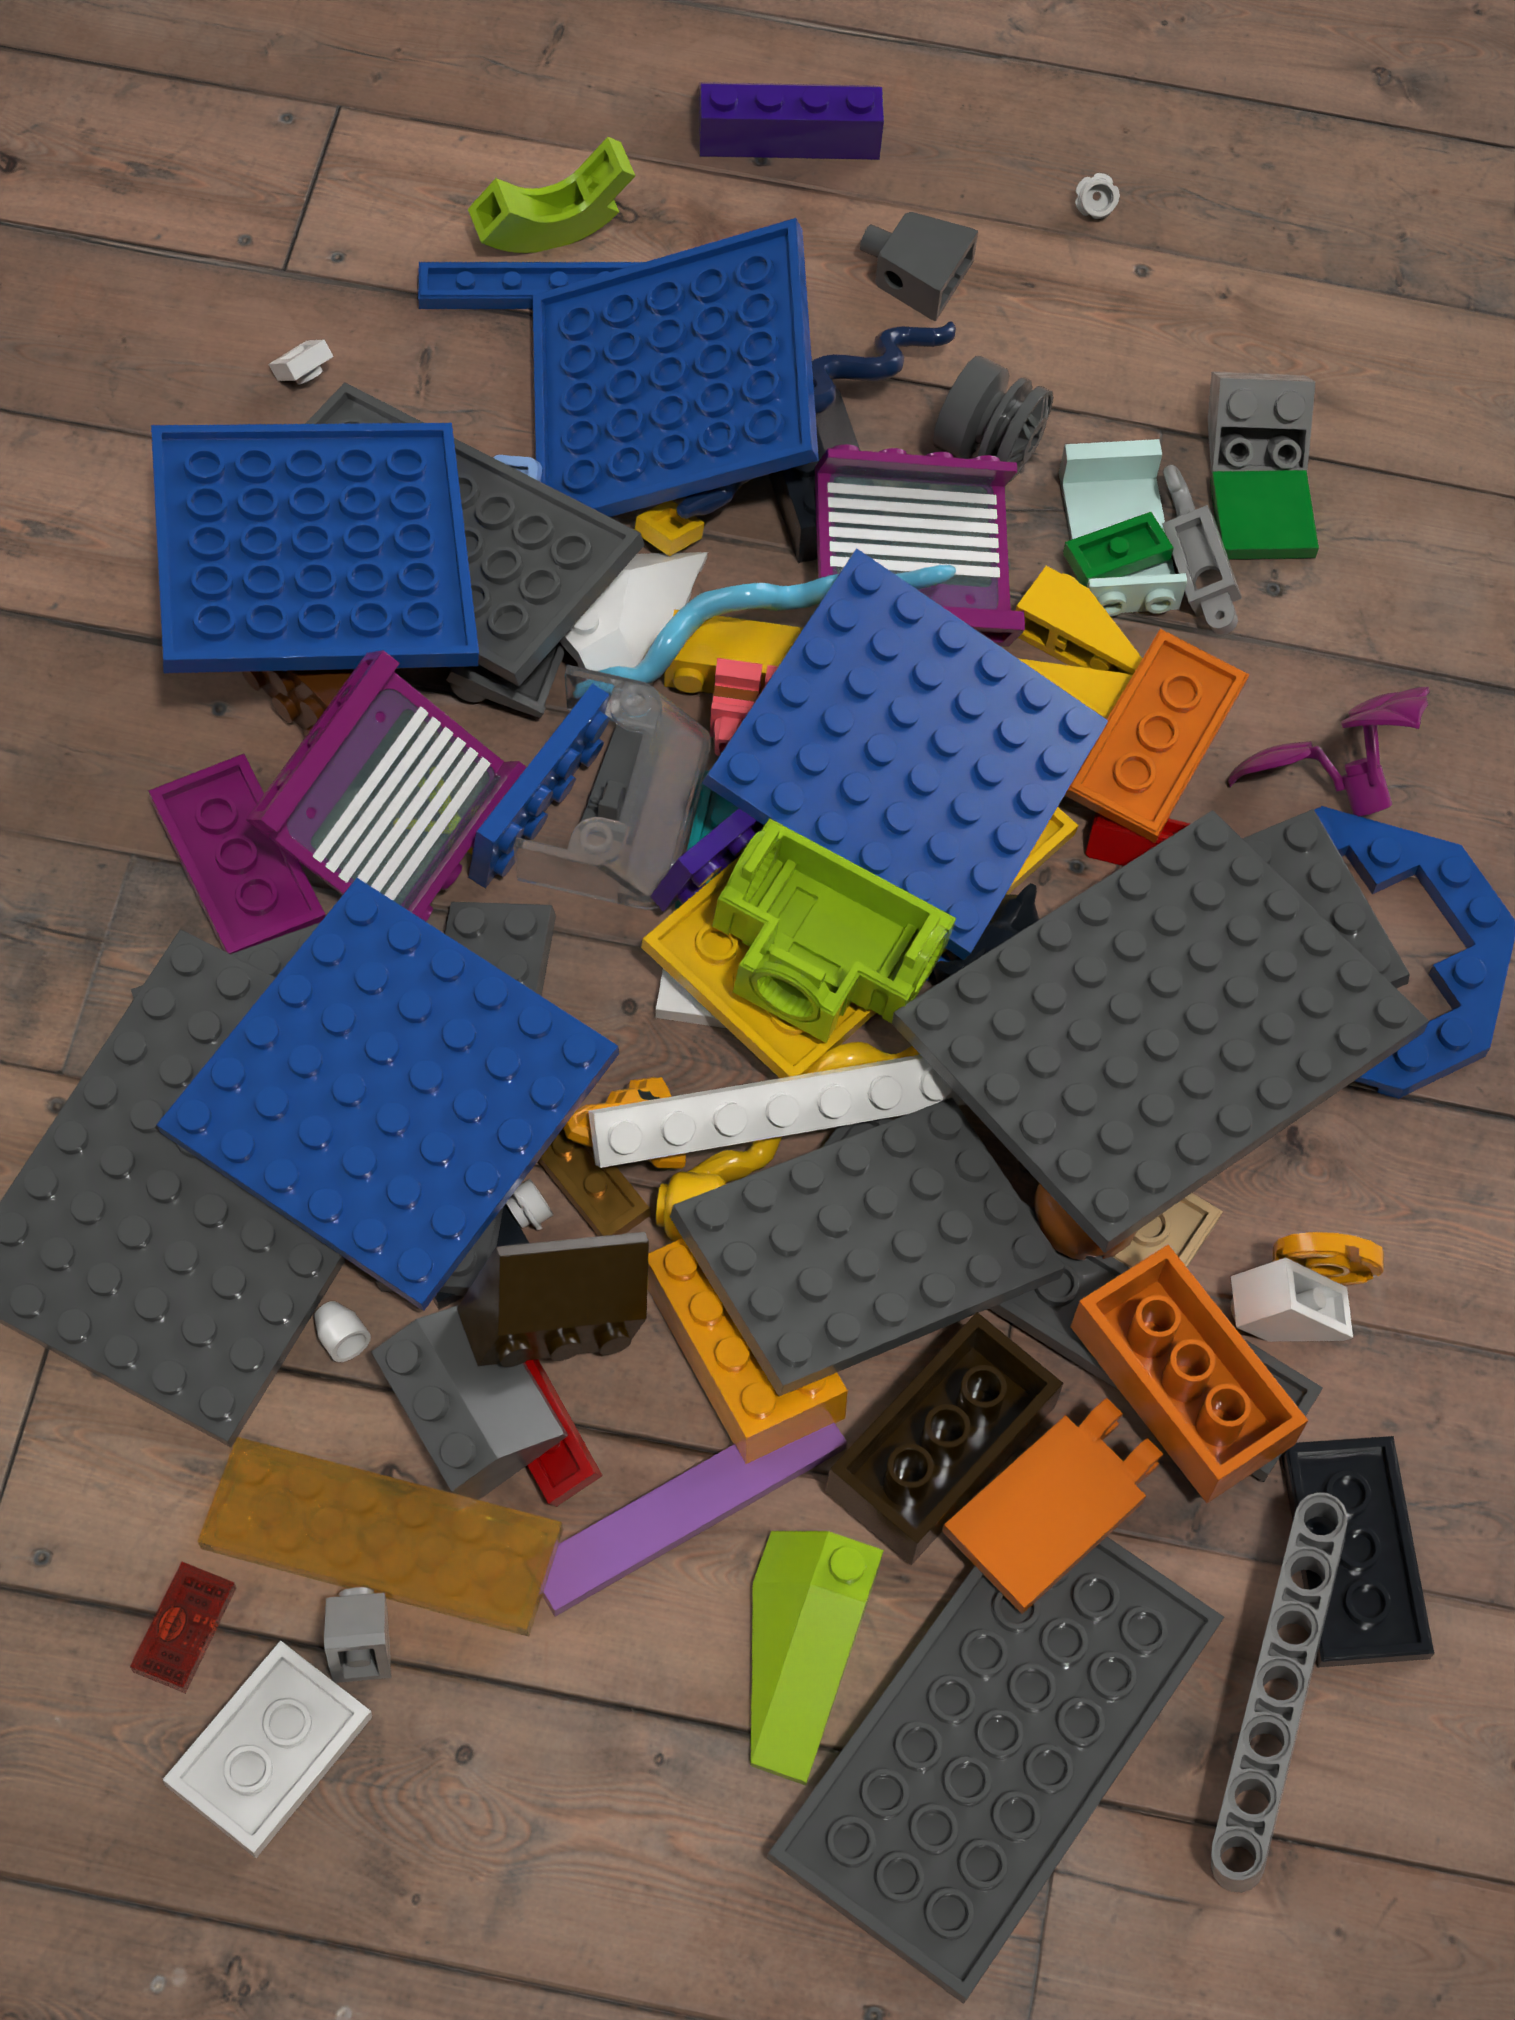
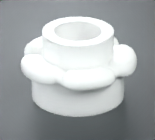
(1097, 208)
(529, 1205)

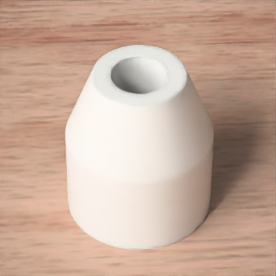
(340, 1331)

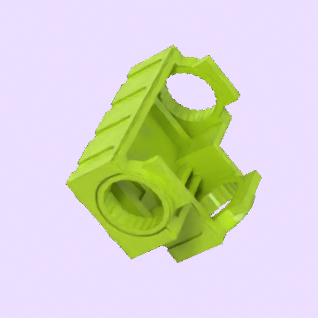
(825, 933)

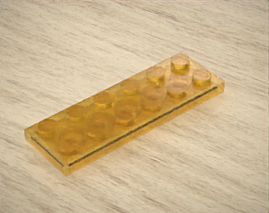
(382, 1536)

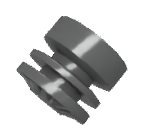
(989, 416)

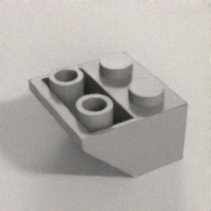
(1260, 421)

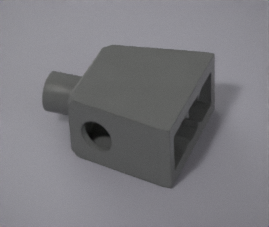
(921, 260)

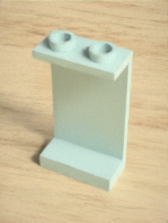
(1105, 487)

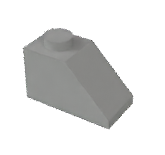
(357, 1635)

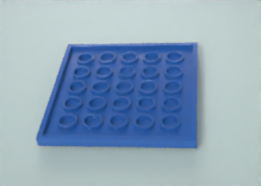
(676, 373)
(310, 547)
(908, 747)
(389, 1092)

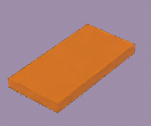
(1157, 735)

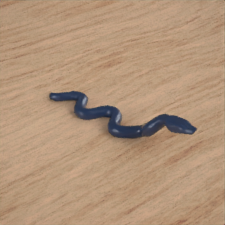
(833, 367)

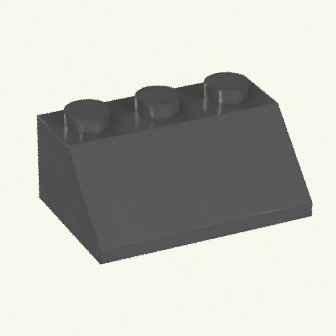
(471, 1417)

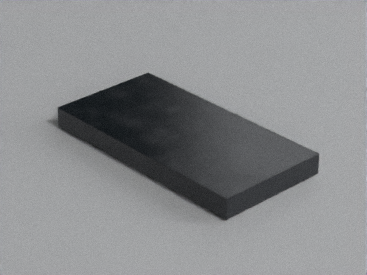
(1377, 1592)

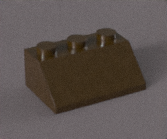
(557, 1299)

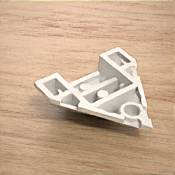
(633, 610)

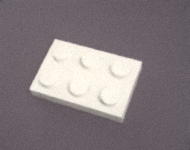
(267, 1749)

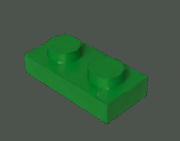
(1118, 549)

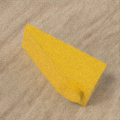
(1074, 626)

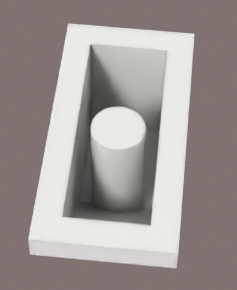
(1290, 1304)

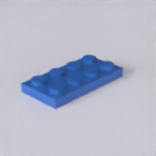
(545, 779)

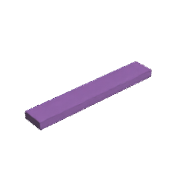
(676, 1514)

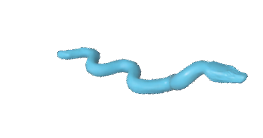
(743, 597)

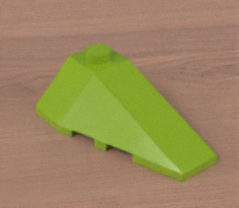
(803, 1629)

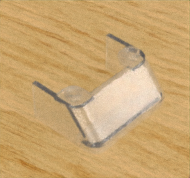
(629, 856)

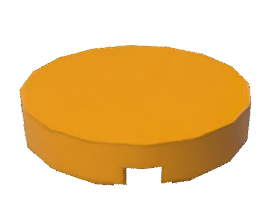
(1333, 1255)

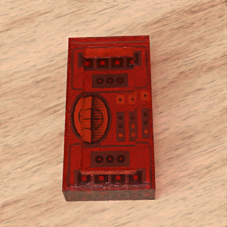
(183, 1627)

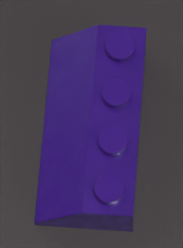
(790, 120)

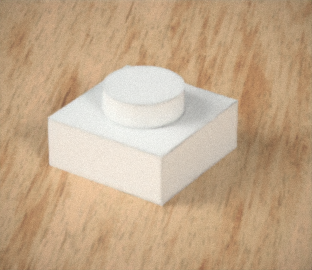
(301, 362)

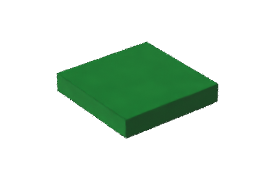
(1264, 514)

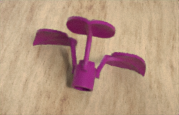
(1363, 777)

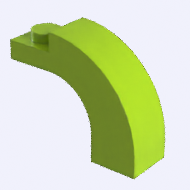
(556, 214)

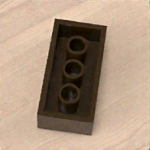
(943, 1437)

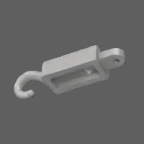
(1198, 549)

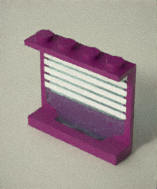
(922, 515)
(384, 790)

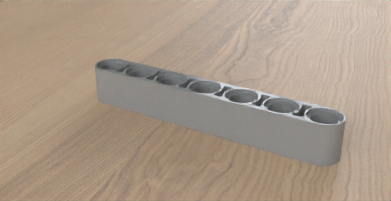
(1275, 1716)

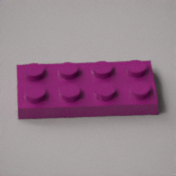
(238, 873)

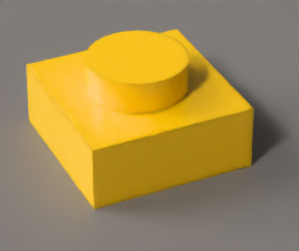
(667, 529)

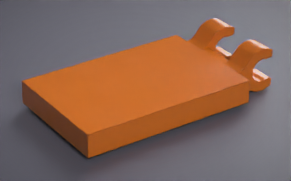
(1052, 1506)

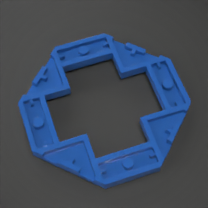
(1468, 980)

